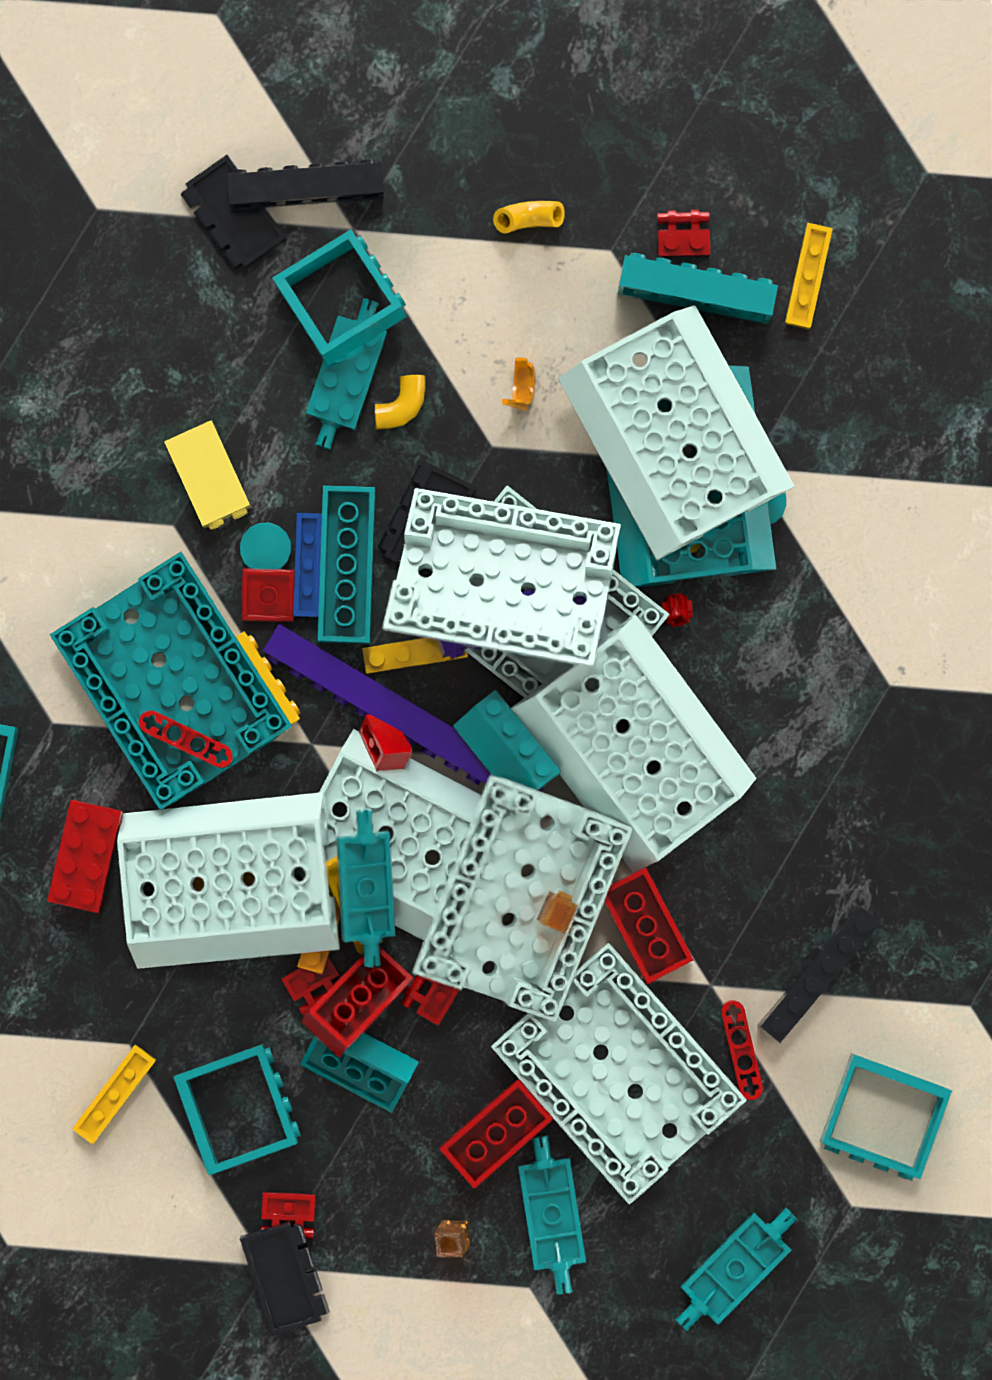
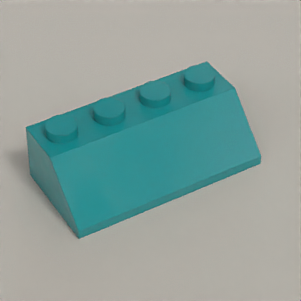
(505, 744)
(365, 1068)

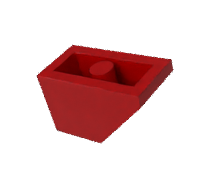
(384, 744)

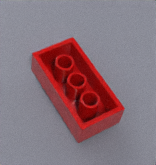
(85, 856)
(646, 926)
(356, 1002)
(496, 1133)

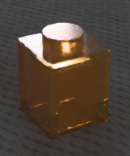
(557, 911)
(452, 1238)

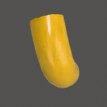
(529, 215)
(405, 406)

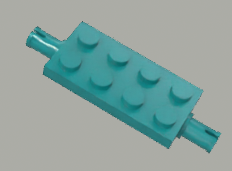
(345, 383)
(366, 887)
(552, 1214)
(736, 1268)

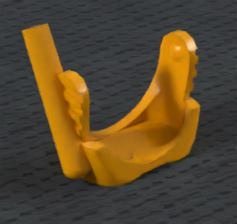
(523, 385)

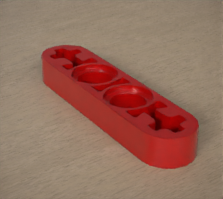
(187, 736)
(742, 1049)

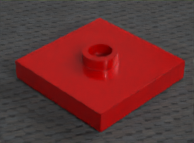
(268, 595)

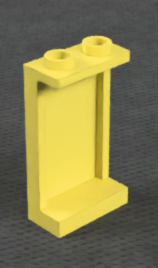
(208, 475)

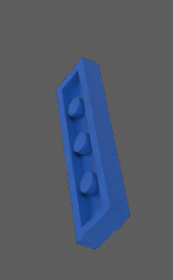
(307, 565)

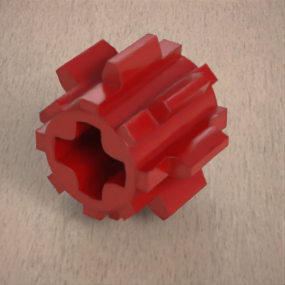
(678, 608)

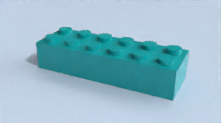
(689, 286)
(346, 565)

